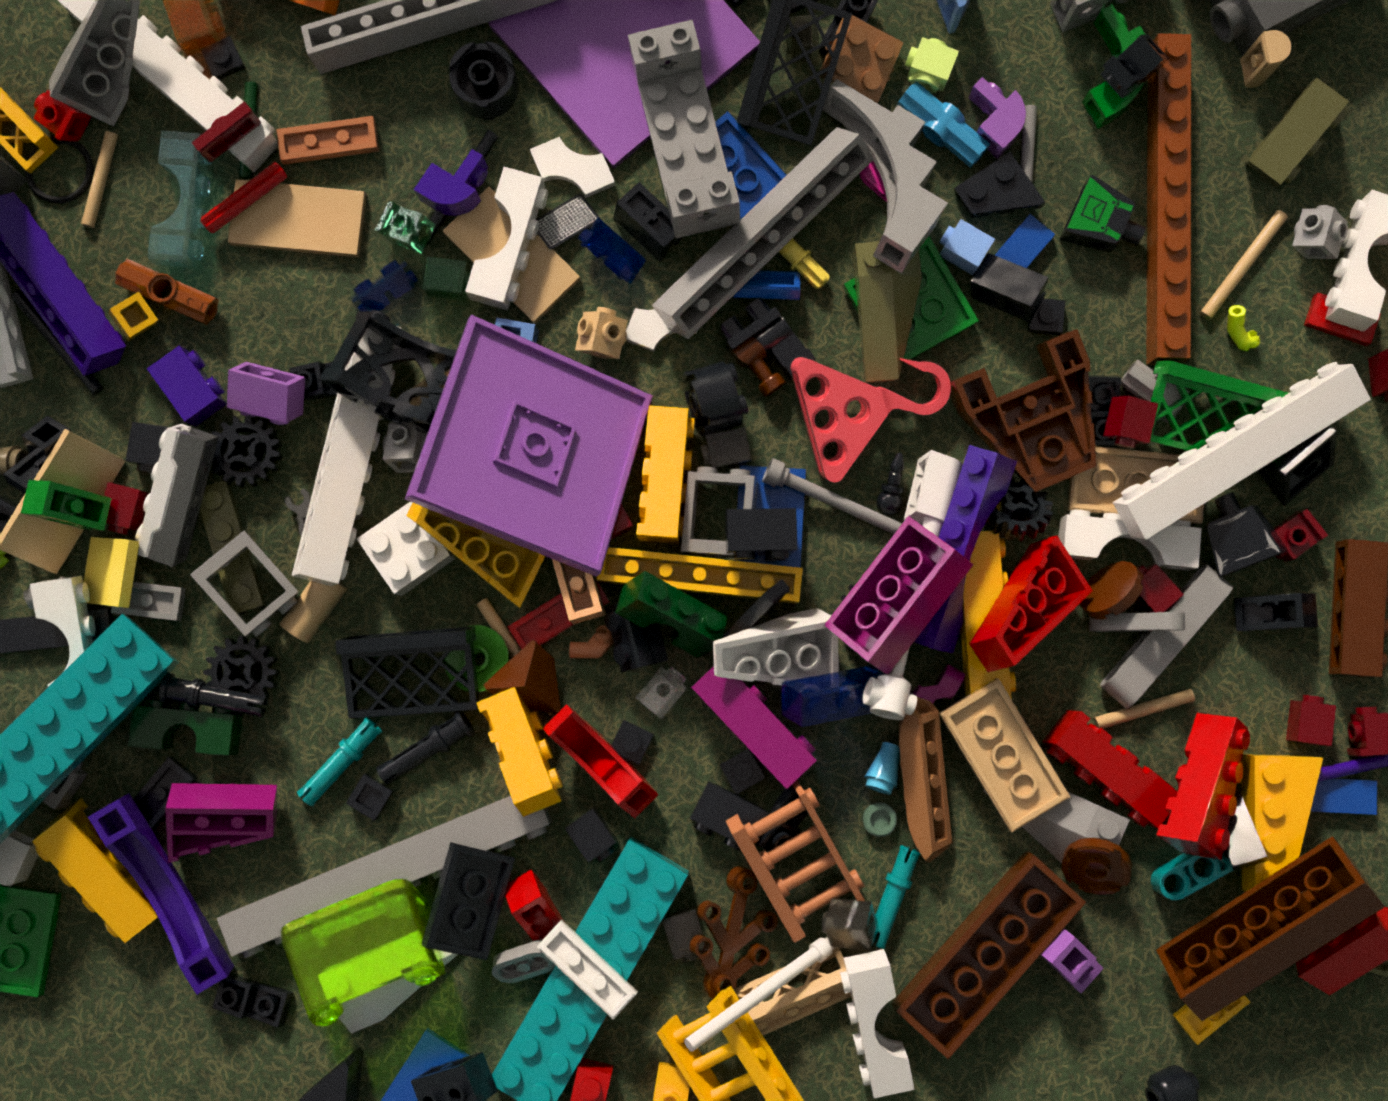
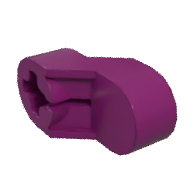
(944, 687)

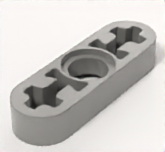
(1139, 622)

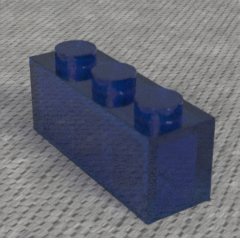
(827, 696)

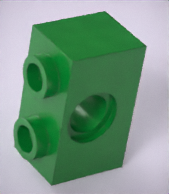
(66, 505)

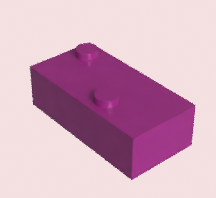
(898, 595)
(756, 726)

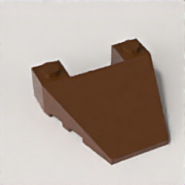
(1039, 424)

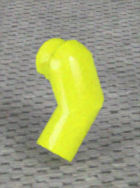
(1237, 331)

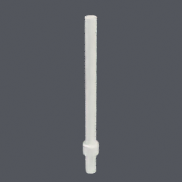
(817, 952)

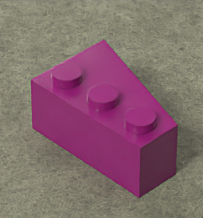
(218, 815)

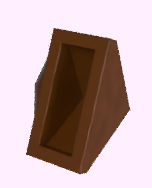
(533, 676)

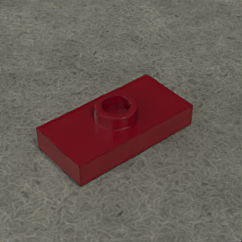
(226, 132)

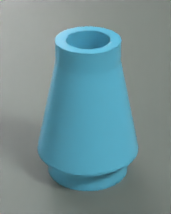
(883, 772)

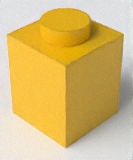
(133, 316)

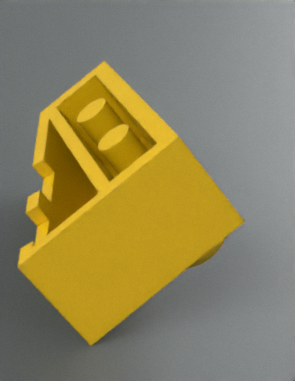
(521, 751)

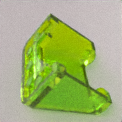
(360, 948)

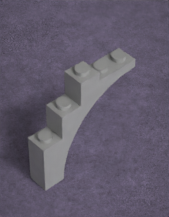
(904, 170)

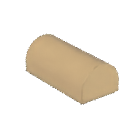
(1264, 57)
(311, 609)

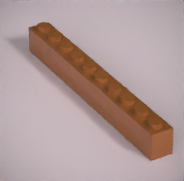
(1169, 204)

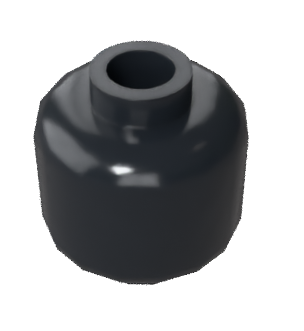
(1172, 1085)

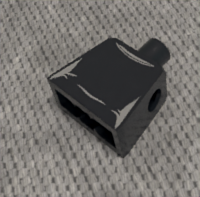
(1241, 536)

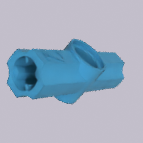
(944, 124)

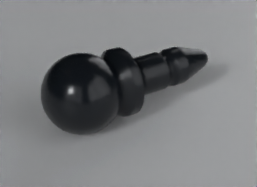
(889, 500)

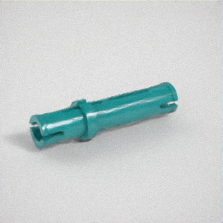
(342, 758)
(894, 892)

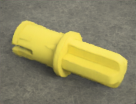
(804, 264)

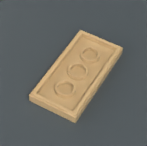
(302, 220)
(487, 231)
(73, 464)
(1114, 472)
(1004, 755)

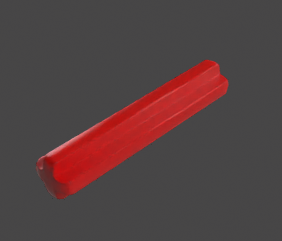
(243, 197)

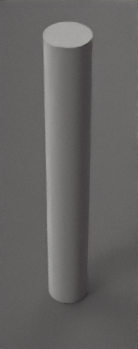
(1028, 141)

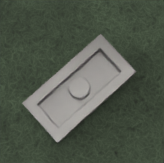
(154, 602)

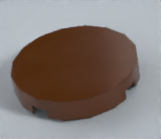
(1113, 590)
(1096, 866)

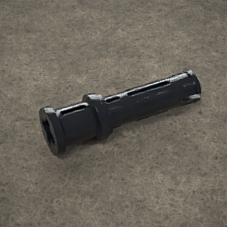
(197, 693)
(438, 740)

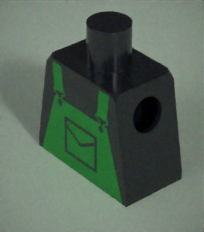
(1101, 218)

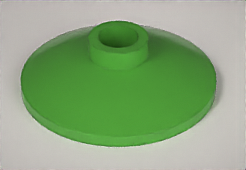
(491, 646)

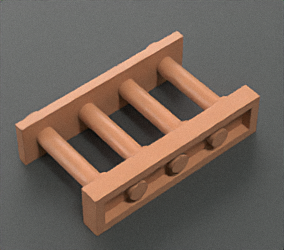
(764, 861)

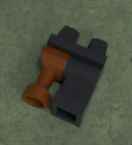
(764, 337)

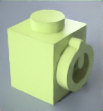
(931, 64)

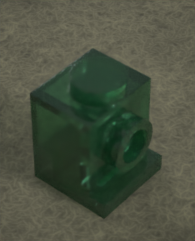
(405, 227)

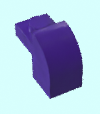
(455, 193)

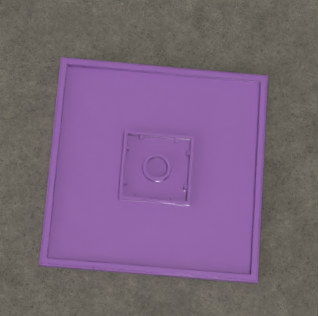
(586, 65)
(530, 447)

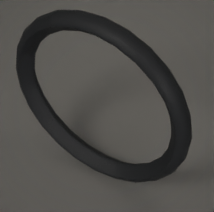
(63, 199)

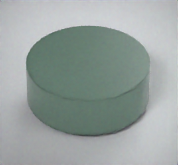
(879, 819)

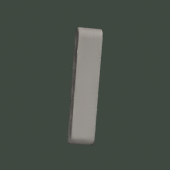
(1158, 648)

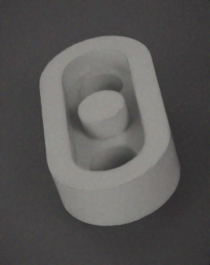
(521, 963)

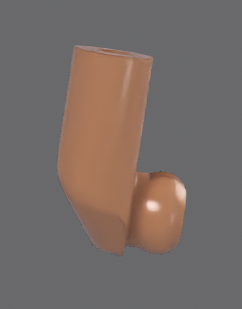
(595, 647)

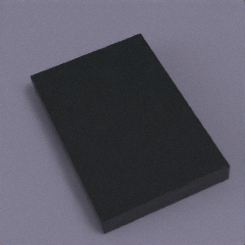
(468, 901)

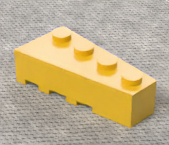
(496, 560)
(94, 872)

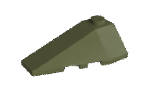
(884, 311)

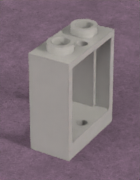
(709, 475)
(225, 557)

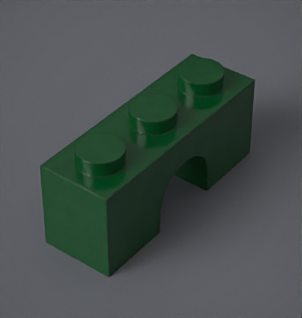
(652, 601)
(155, 726)

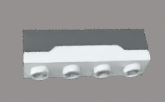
(176, 494)

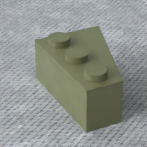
(1298, 133)

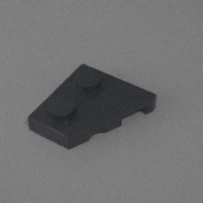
(999, 189)

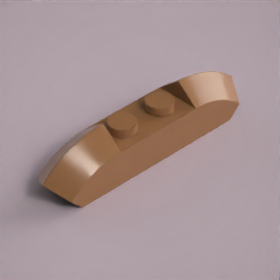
(925, 780)

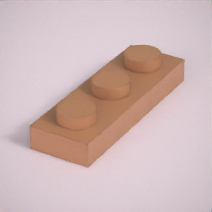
(327, 140)

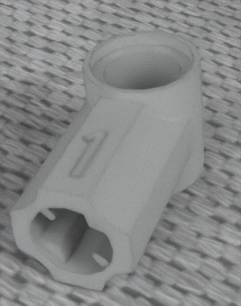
(1141, 383)

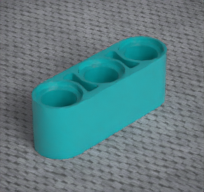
(1186, 879)

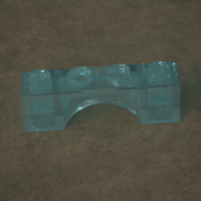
(177, 239)

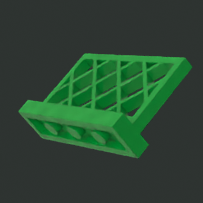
(1212, 385)

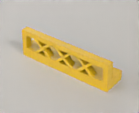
(26, 126)

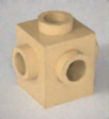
(601, 333)

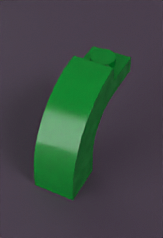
(1102, 101)

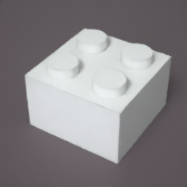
(403, 551)

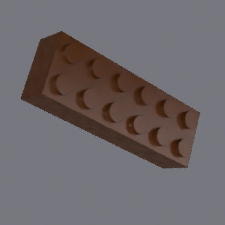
(1268, 928)
(987, 954)

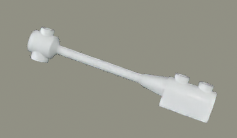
(928, 505)

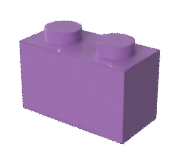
(265, 392)

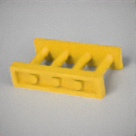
(744, 1041)

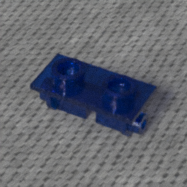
(613, 250)
(392, 278)

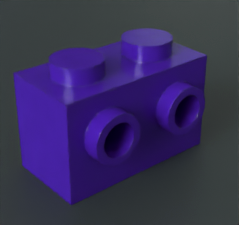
(187, 385)

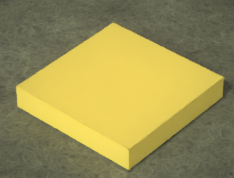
(111, 571)

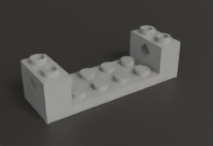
(683, 129)

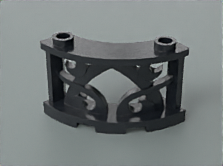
(355, 381)

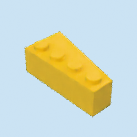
(664, 474)
(1279, 800)

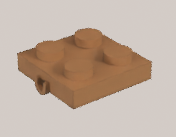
(865, 58)

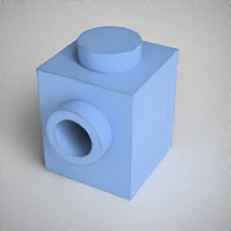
(965, 246)

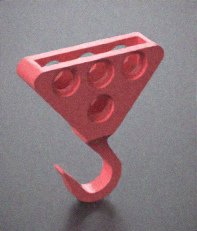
(875, 404)

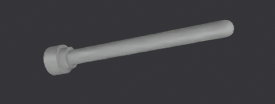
(779, 475)

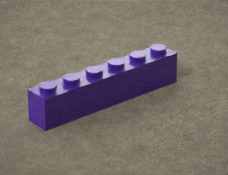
(56, 290)

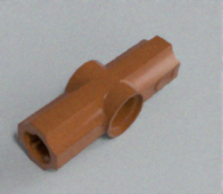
(151, 284)

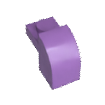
(1004, 115)
(1072, 960)

